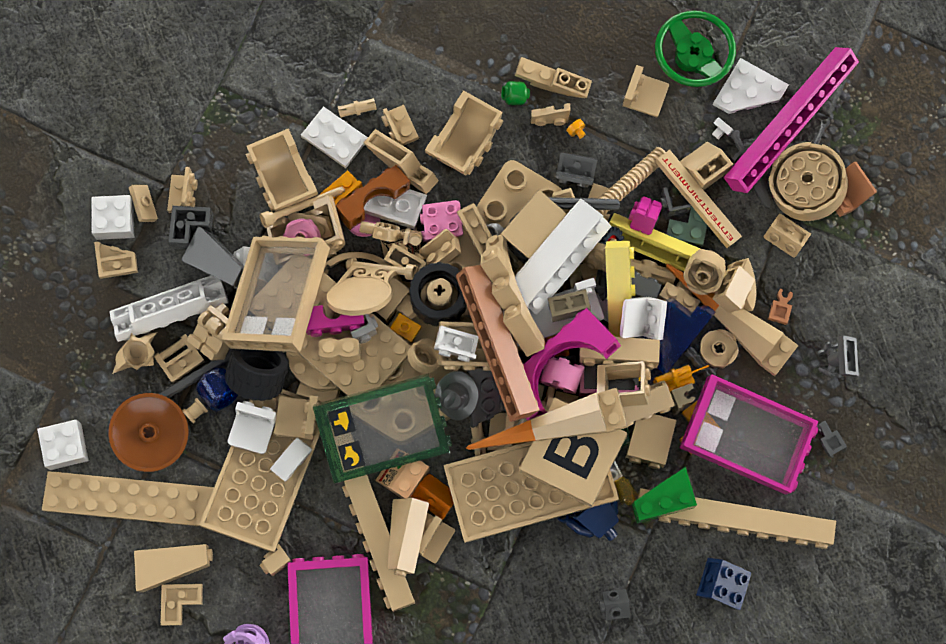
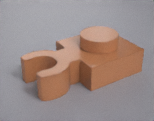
(780, 309)

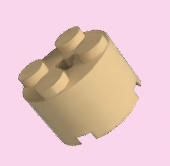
(704, 272)

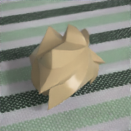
(135, 353)

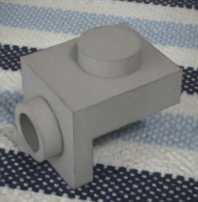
(366, 332)

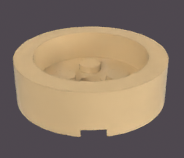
(813, 199)

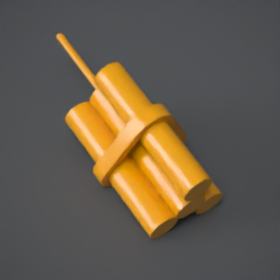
(678, 377)

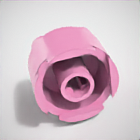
(562, 375)

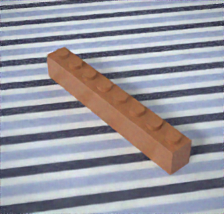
(497, 343)

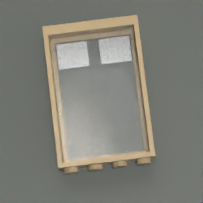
(276, 294)

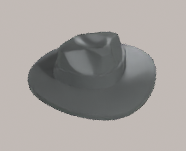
(457, 395)

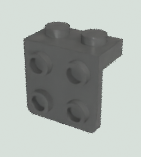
(576, 169)

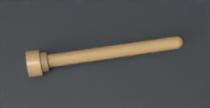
(269, 218)

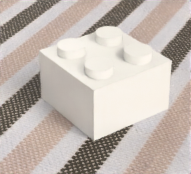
(112, 217)
(63, 444)

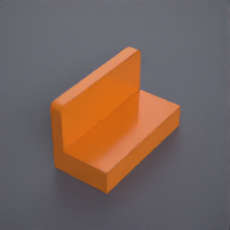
(436, 494)

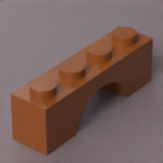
(390, 183)

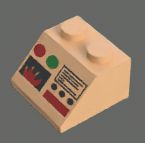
(404, 478)

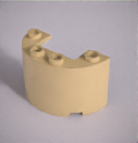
(466, 134)
(281, 171)
(323, 207)

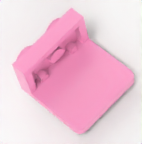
(439, 217)

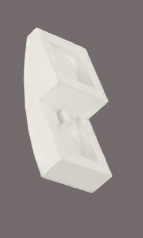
(291, 459)

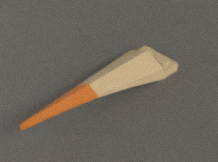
(761, 340)
(586, 416)

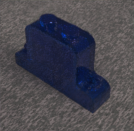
(679, 331)

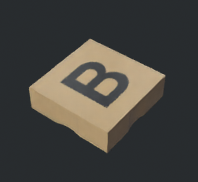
(573, 463)

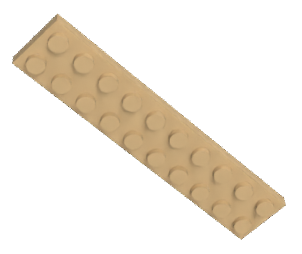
(125, 498)

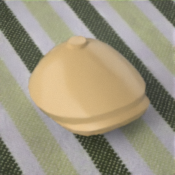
(423, 356)

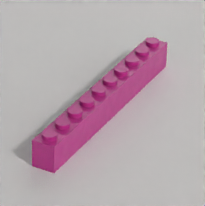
(791, 120)

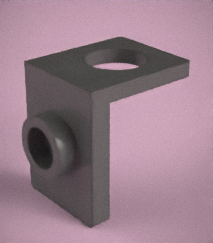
(666, 204)

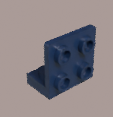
(724, 583)

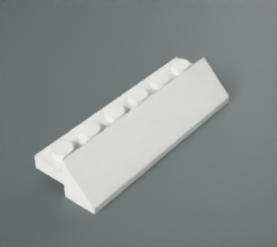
(560, 255)
(167, 307)

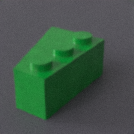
(666, 499)

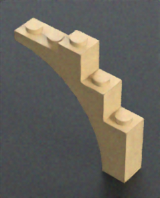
(516, 316)

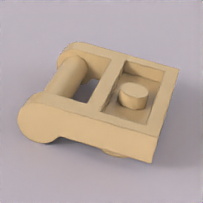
(182, 363)

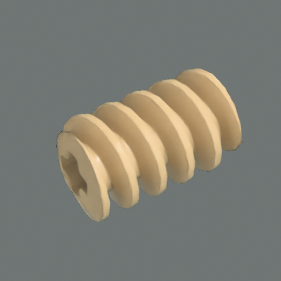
(438, 287)

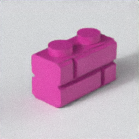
(645, 215)

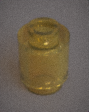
(625, 491)

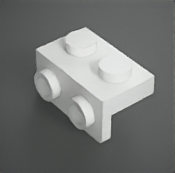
(456, 343)

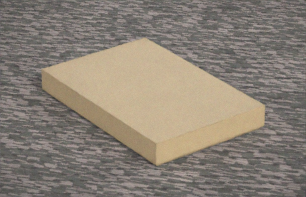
(533, 224)

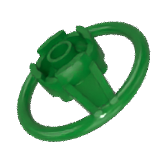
(687, 42)

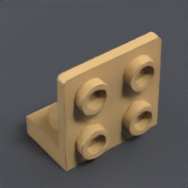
(645, 93)
(182, 190)
(296, 417)

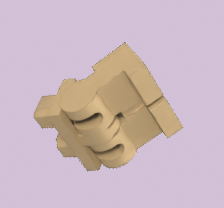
(210, 331)

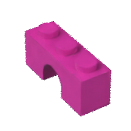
(321, 324)

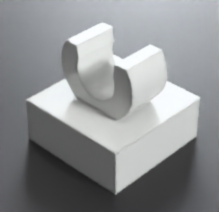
(722, 128)

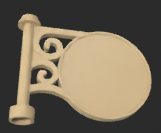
(365, 290)

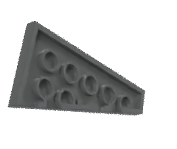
(489, 396)

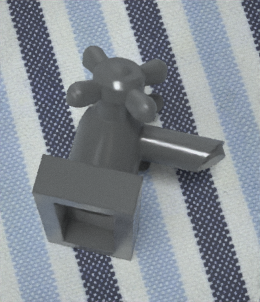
(845, 357)

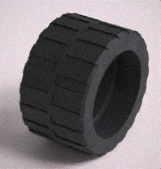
(423, 276)
(257, 373)

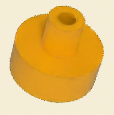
(576, 128)

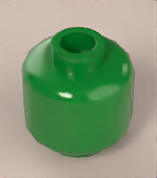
(515, 93)

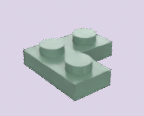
(690, 232)

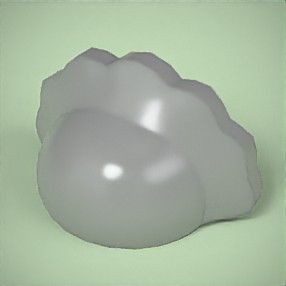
(495, 229)

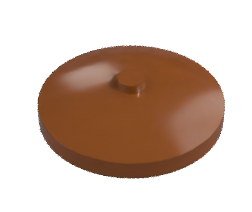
(148, 432)

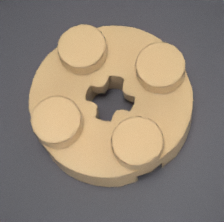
(728, 343)

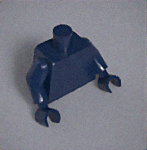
(595, 521)

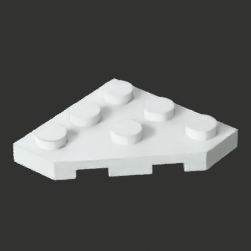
(749, 88)

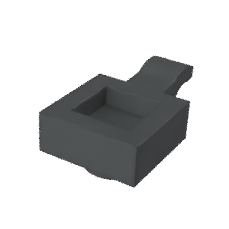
(831, 441)

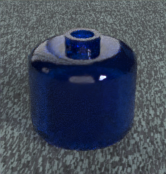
(214, 390)

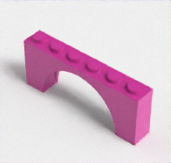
(581, 332)

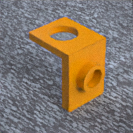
(405, 327)

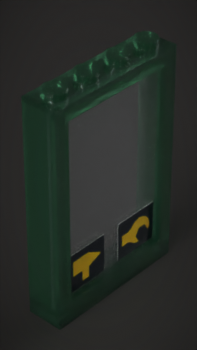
(382, 428)

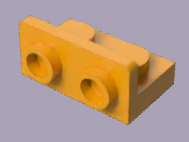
(346, 181)

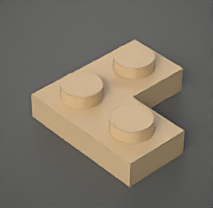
(173, 599)

